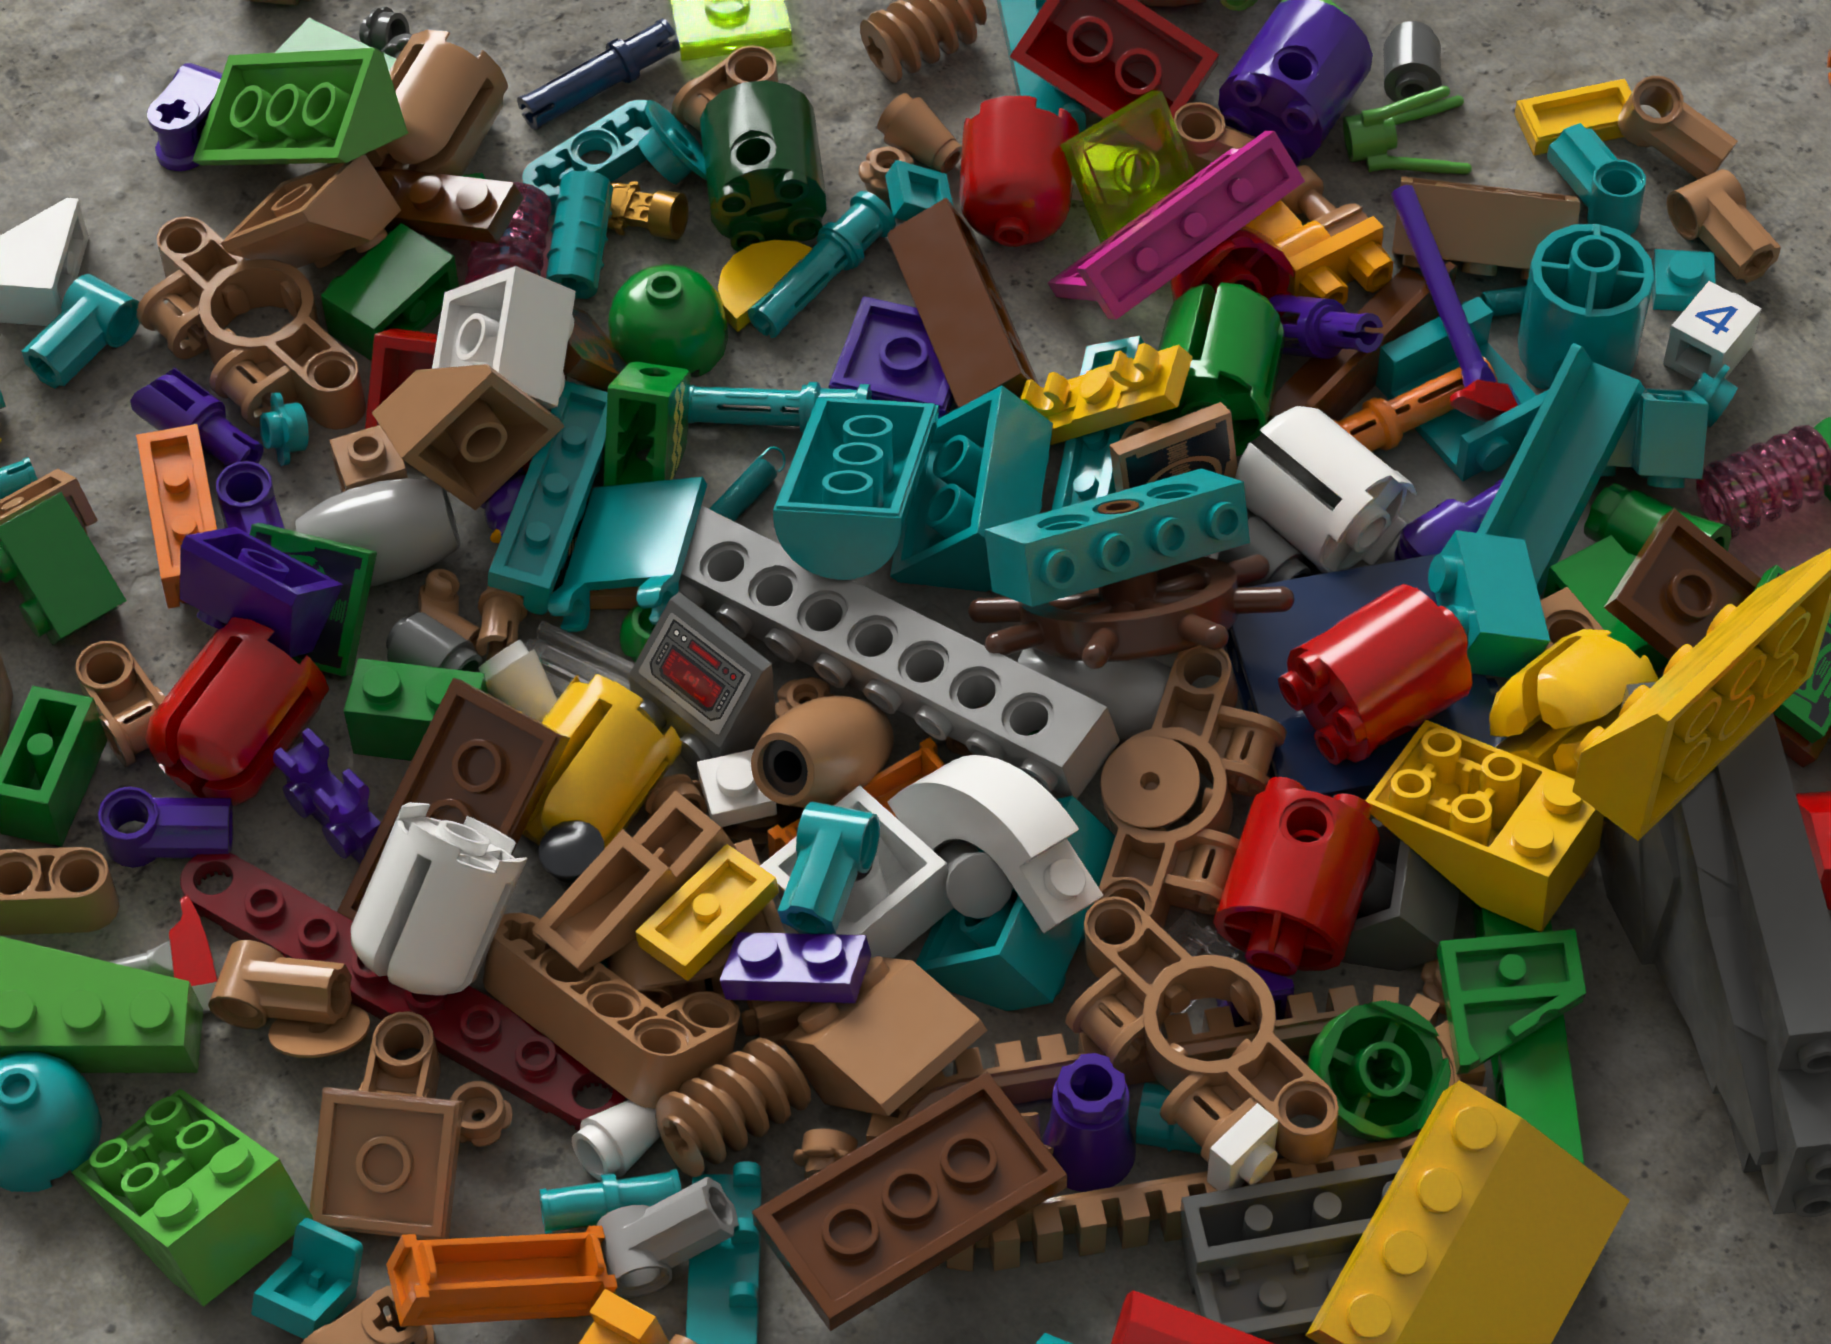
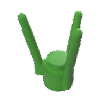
(1374, 132)

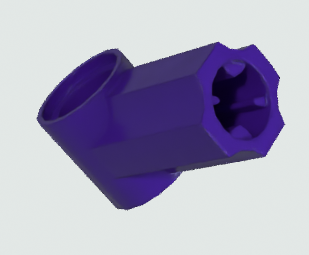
(243, 483)
(171, 826)

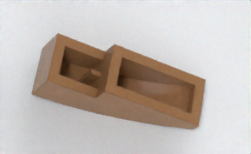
(630, 883)

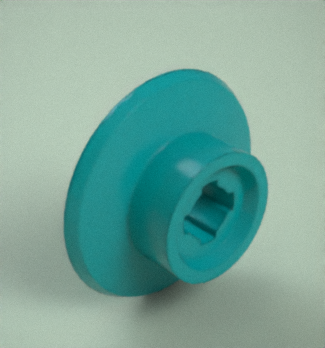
(671, 146)

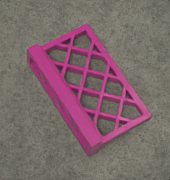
(1181, 227)

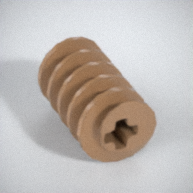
(919, 29)
(730, 1103)

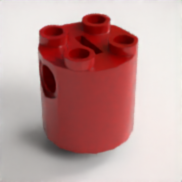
(1378, 673)
(1297, 878)

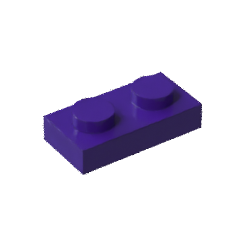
(796, 967)

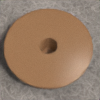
(1150, 782)
(319, 1039)

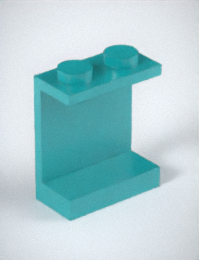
(1457, 438)

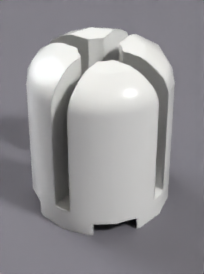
(1370, 491)
(435, 901)

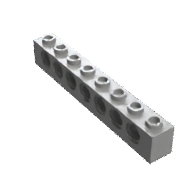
(766, 594)

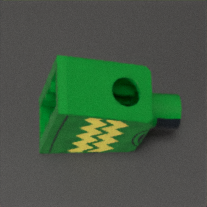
(646, 412)

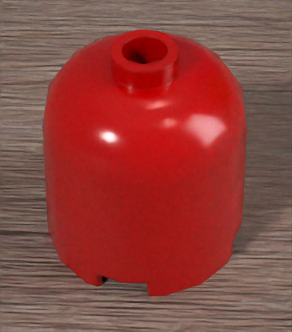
(1016, 170)

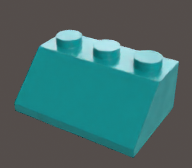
(977, 475)
(1007, 955)

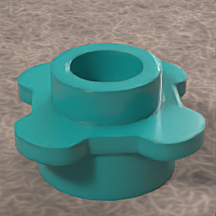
(1716, 392)
(284, 428)

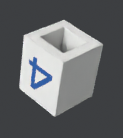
(1711, 333)

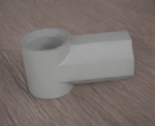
(649, 1241)

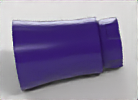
(1091, 1124)

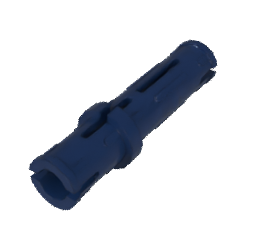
(618, 63)

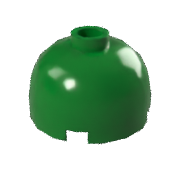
(669, 319)
(1381, 1069)

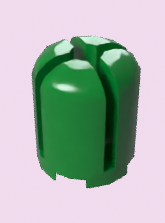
(1234, 352)

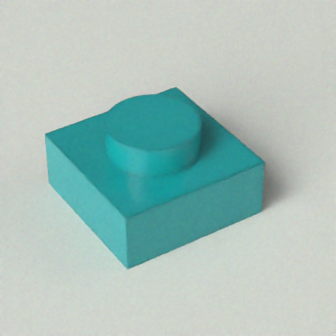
(914, 189)
(1680, 277)

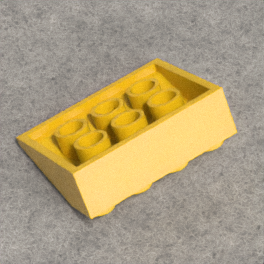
(1706, 700)
(1473, 1237)

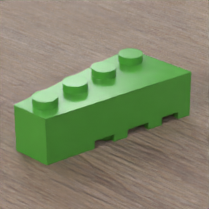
(96, 1012)

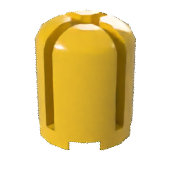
(1564, 697)
(607, 762)

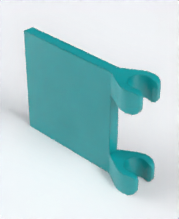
(630, 540)

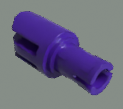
(1324, 327)
(180, 402)
(1434, 529)

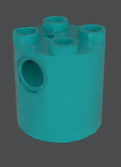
(1585, 290)

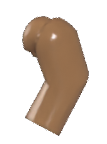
(440, 601)

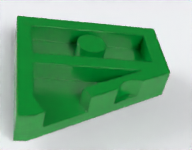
(1506, 989)

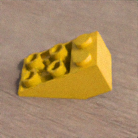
(1489, 822)

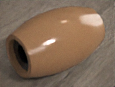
(822, 751)

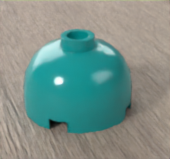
(45, 1120)

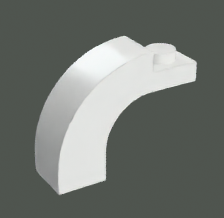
(1011, 822)

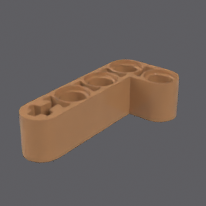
(606, 1020)

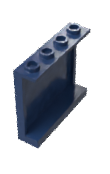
(1259, 656)

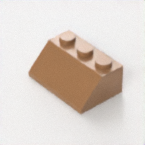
(1486, 223)

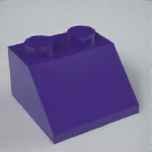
(245, 578)

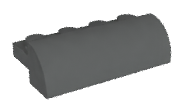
(1276, 1248)

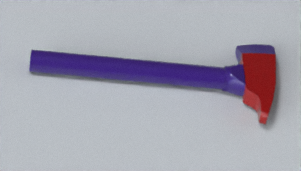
(1483, 395)

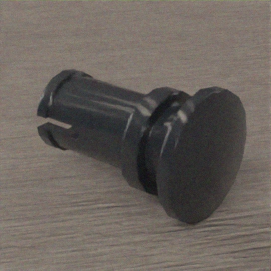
(570, 850)

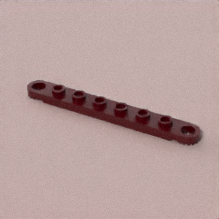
(465, 1023)

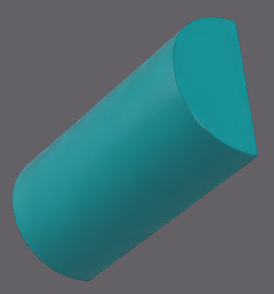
(853, 484)

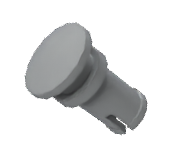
(974, 880)

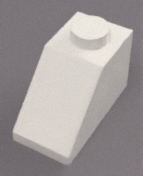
(41, 263)

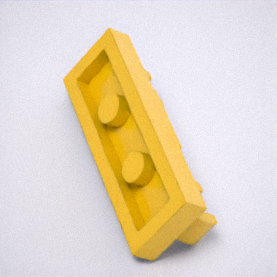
(1111, 392)

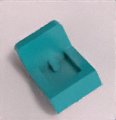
(312, 1282)

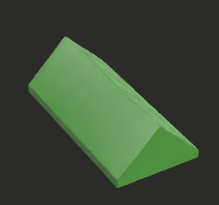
(301, 109)

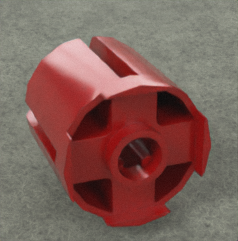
(233, 713)

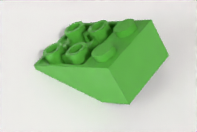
(194, 1194)

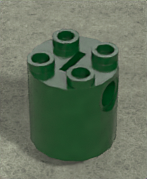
(763, 164)

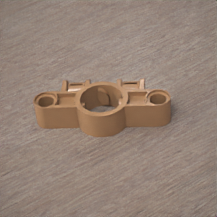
(212, 288)
(1234, 754)
(1156, 976)

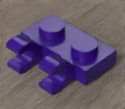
(319, 793)

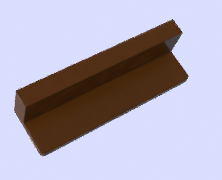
(960, 304)
(1345, 379)

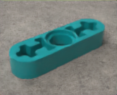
(604, 135)

